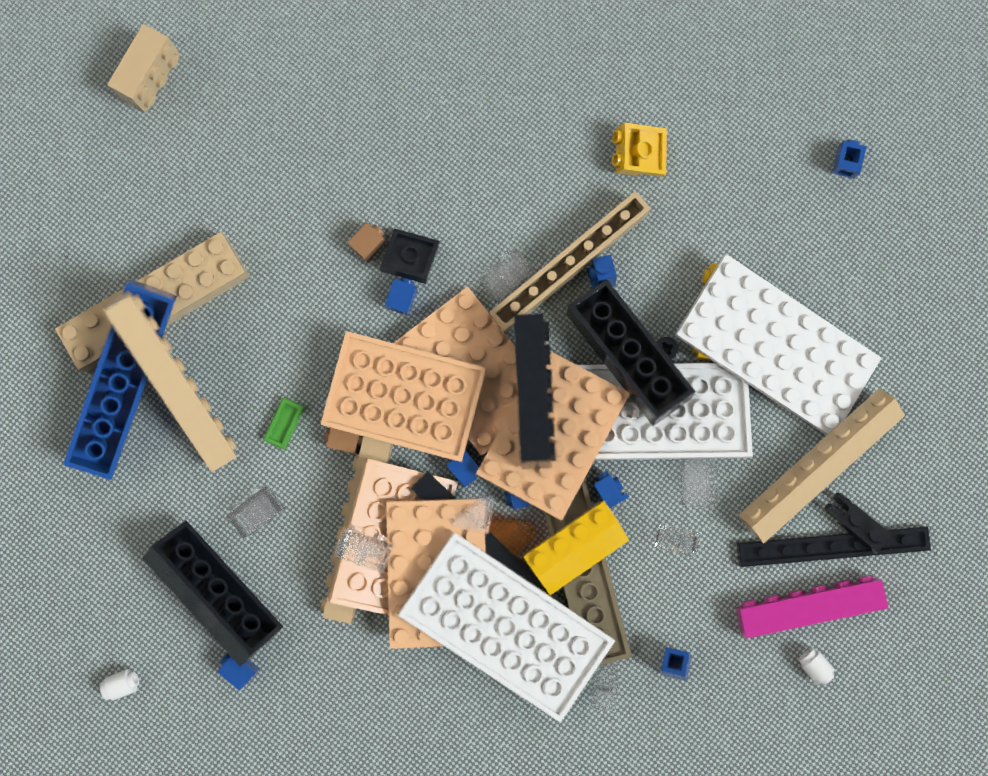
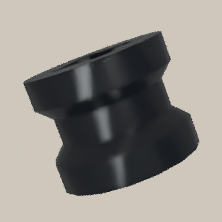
(672, 346)

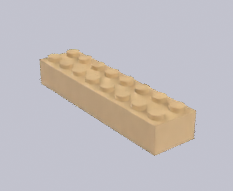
(192, 277)

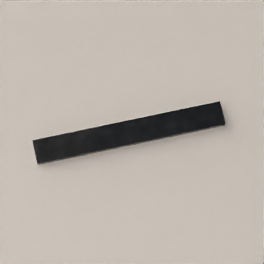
(430, 488)
(828, 547)

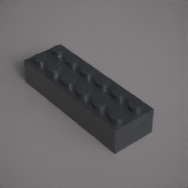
(630, 352)
(532, 389)
(212, 592)

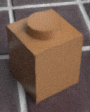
(367, 241)
(341, 440)

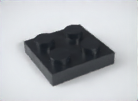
(410, 256)

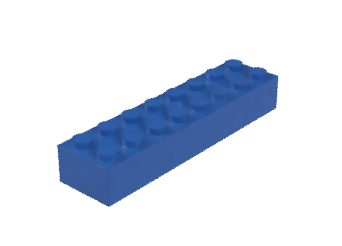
(115, 393)

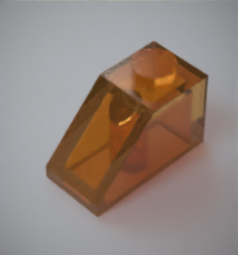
(512, 533)

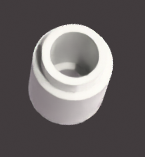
(816, 666)
(119, 685)

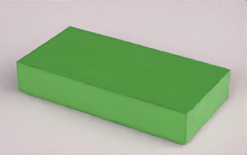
(284, 423)

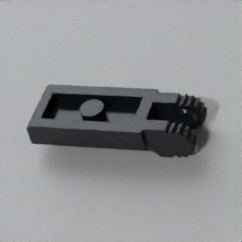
(859, 524)

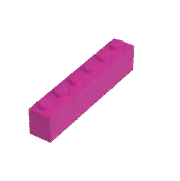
(811, 607)

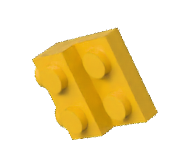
(640, 150)

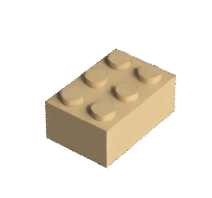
(144, 68)

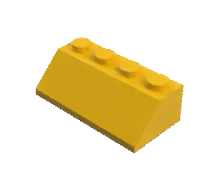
(576, 547)

